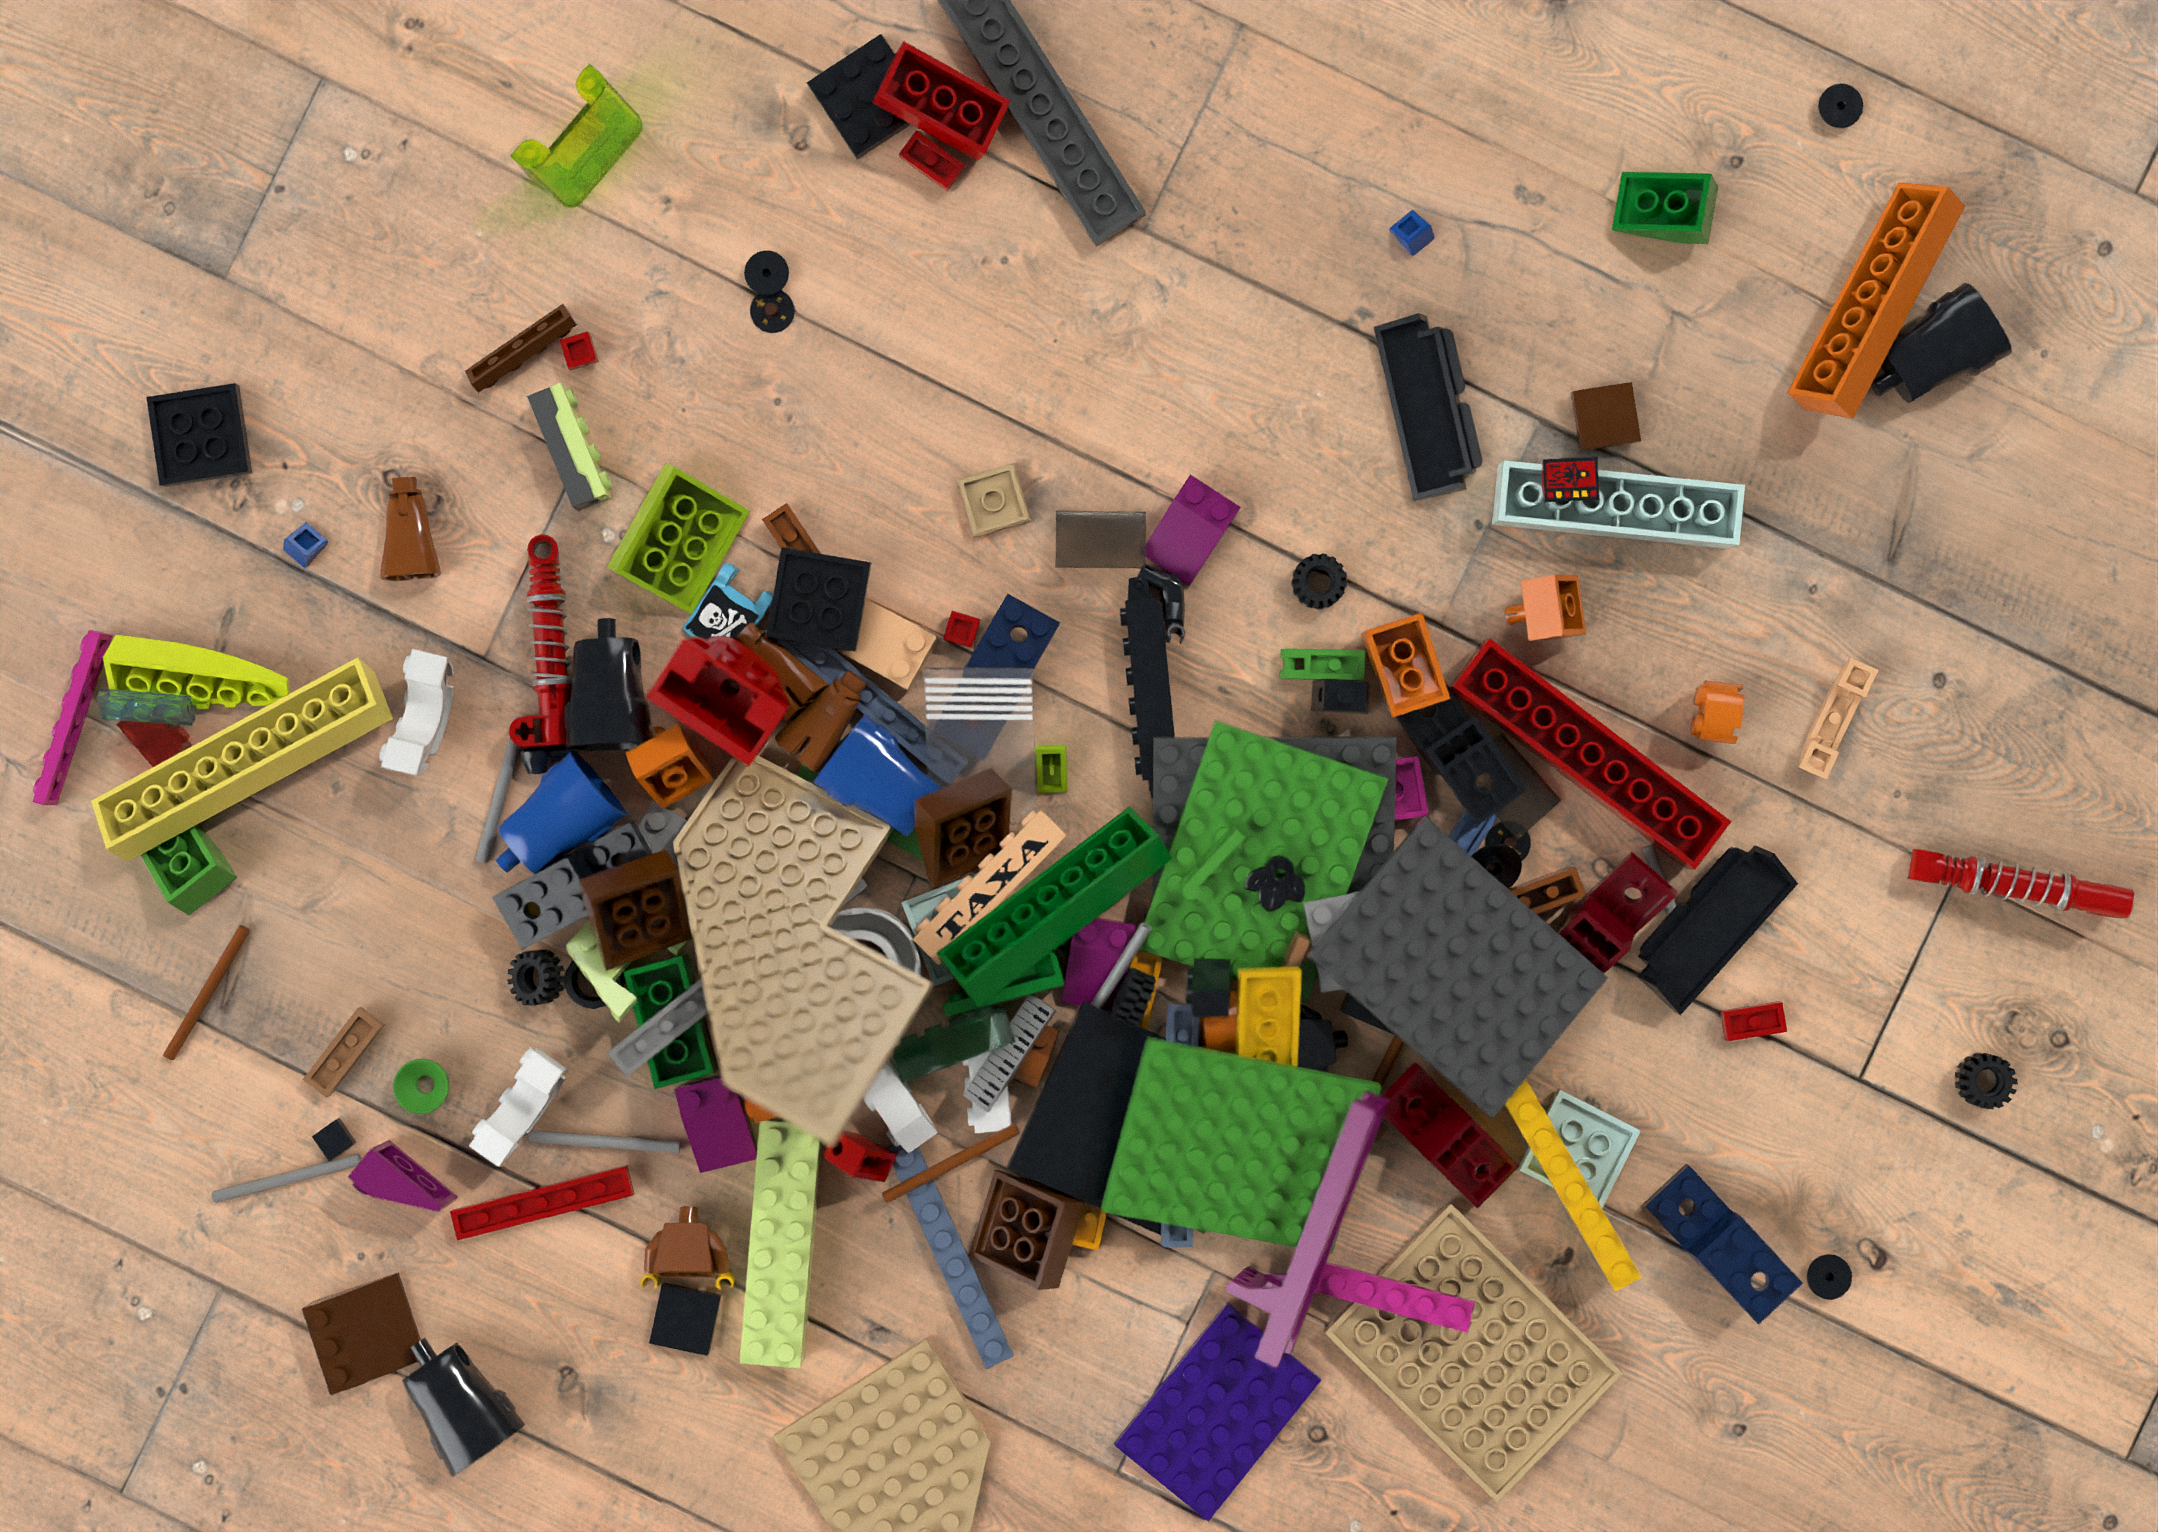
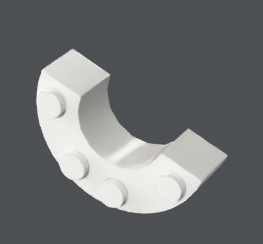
(425, 715)
(884, 931)
(893, 1100)
(520, 1106)

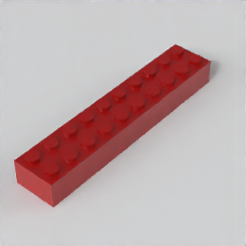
(1589, 754)

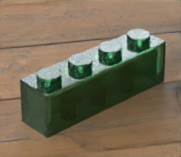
(952, 1044)

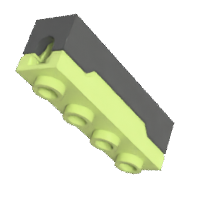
(570, 447)

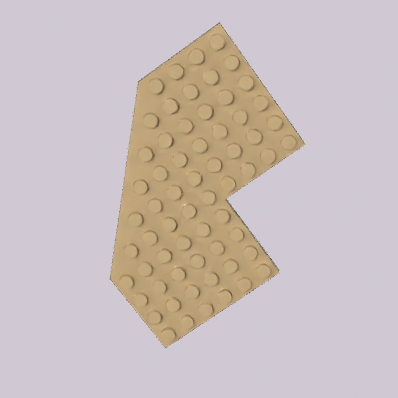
(790, 1001)
(892, 1450)

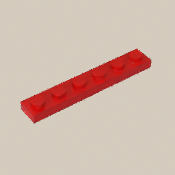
(542, 1202)

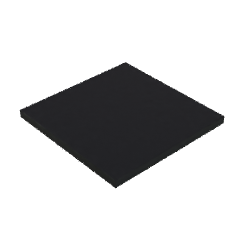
(1083, 1109)

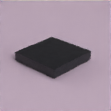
(685, 1319)

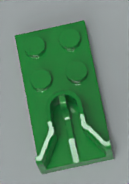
(1040, 977)

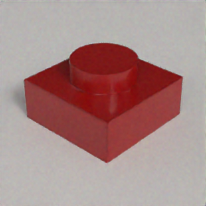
(579, 350)
(961, 629)

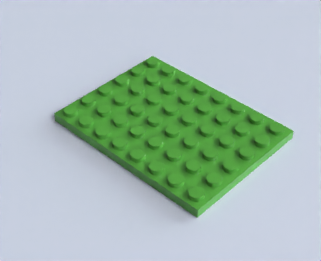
(1287, 807)
(1227, 1142)

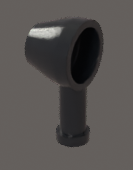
(538, 758)

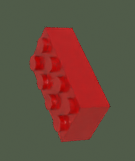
(941, 101)

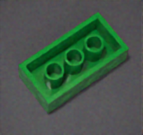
(690, 1053)

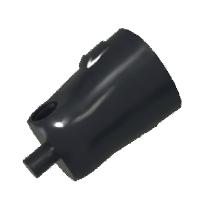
(1948, 342)
(606, 694)
(459, 1406)

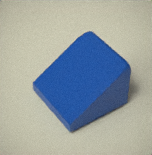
(1413, 232)
(304, 544)

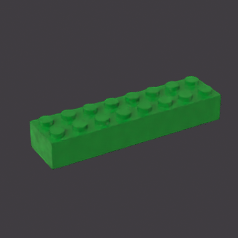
(1054, 906)

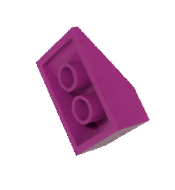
(1190, 529)
(1092, 958)
(716, 1123)
(396, 1177)

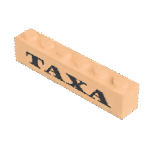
(992, 884)

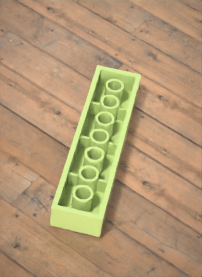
(781, 1245)

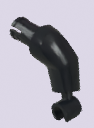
(1172, 598)

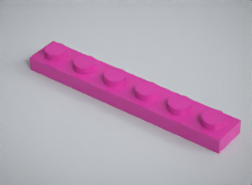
(74, 712)
(1396, 1297)

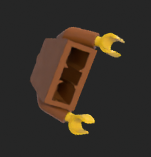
(686, 1251)

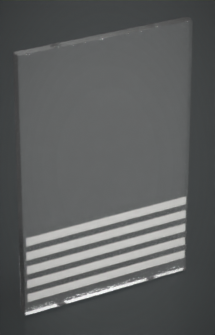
(981, 723)

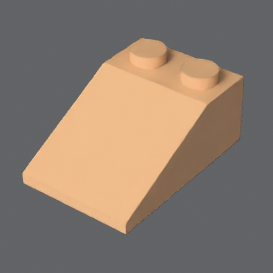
(892, 645)

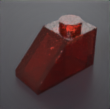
(156, 740)

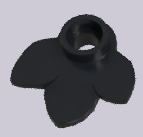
(1274, 887)

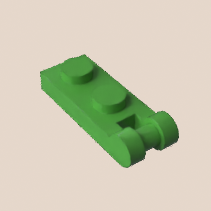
(1324, 664)
(1211, 862)

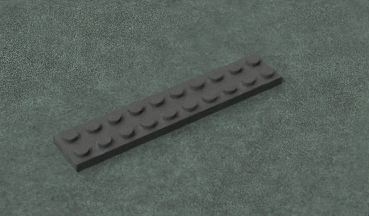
(1047, 115)

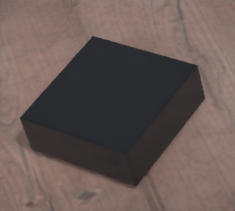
(334, 1139)

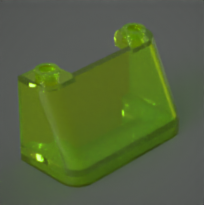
(586, 145)

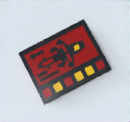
(1570, 479)

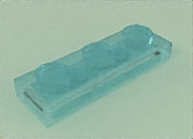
(146, 707)

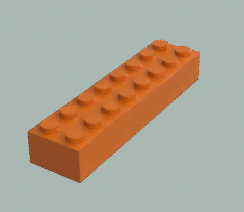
(1876, 299)

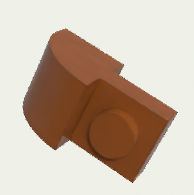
(1036, 1060)

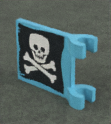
(725, 609)

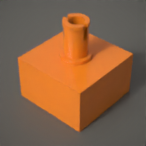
(1550, 608)
(669, 765)

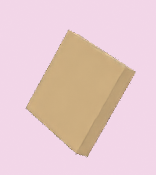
(993, 500)

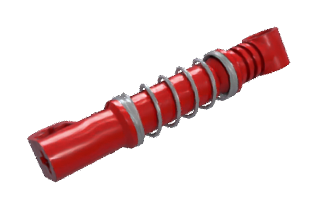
(550, 651)
(2013, 882)

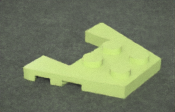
(587, 957)

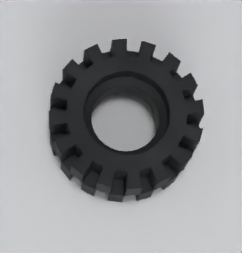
(1336, 575)
(523, 977)
(1133, 997)
(2003, 1085)

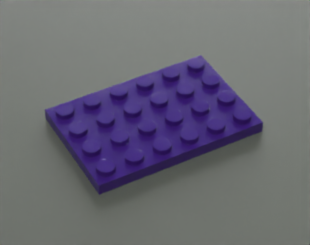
(1215, 1413)

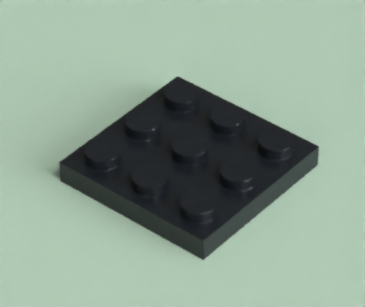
(848, 93)
(199, 435)
(818, 599)

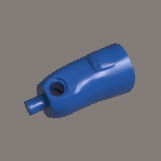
(875, 776)
(559, 816)

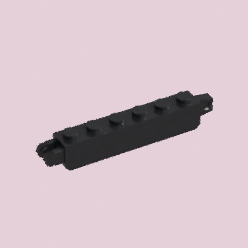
(1147, 673)

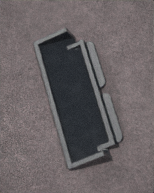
(1424, 394)
(1713, 924)

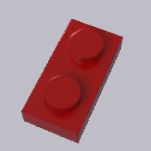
(931, 161)
(1753, 1021)

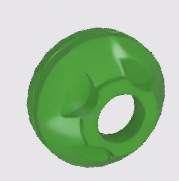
(407, 1090)

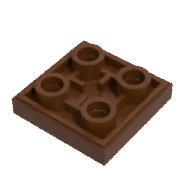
(1605, 416)

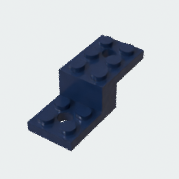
(1000, 650)
(1723, 1244)

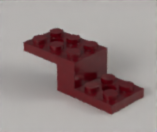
(1607, 919)
(1447, 1136)

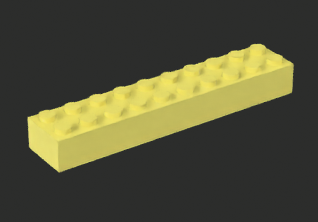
(241, 760)

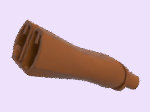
(408, 538)
(797, 680)
(822, 722)

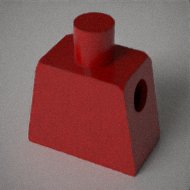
(851, 1151)

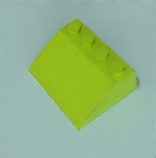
(678, 538)

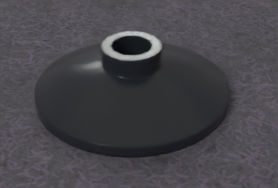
(1504, 862)

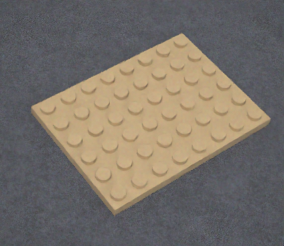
(1485, 1394)

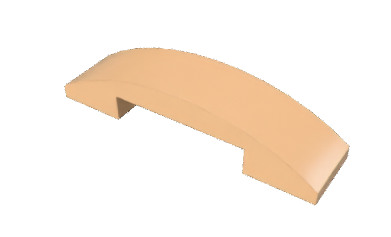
(1835, 716)

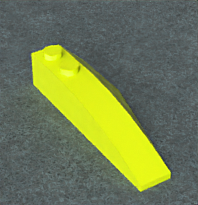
(192, 671)

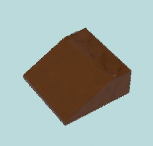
(962, 825)
(636, 909)
(1026, 1230)
(362, 1332)

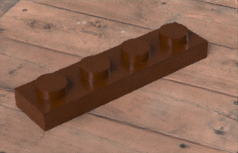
(520, 348)

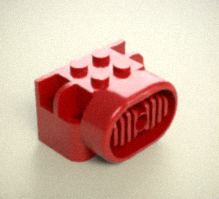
(699, 694)

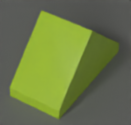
(1051, 768)

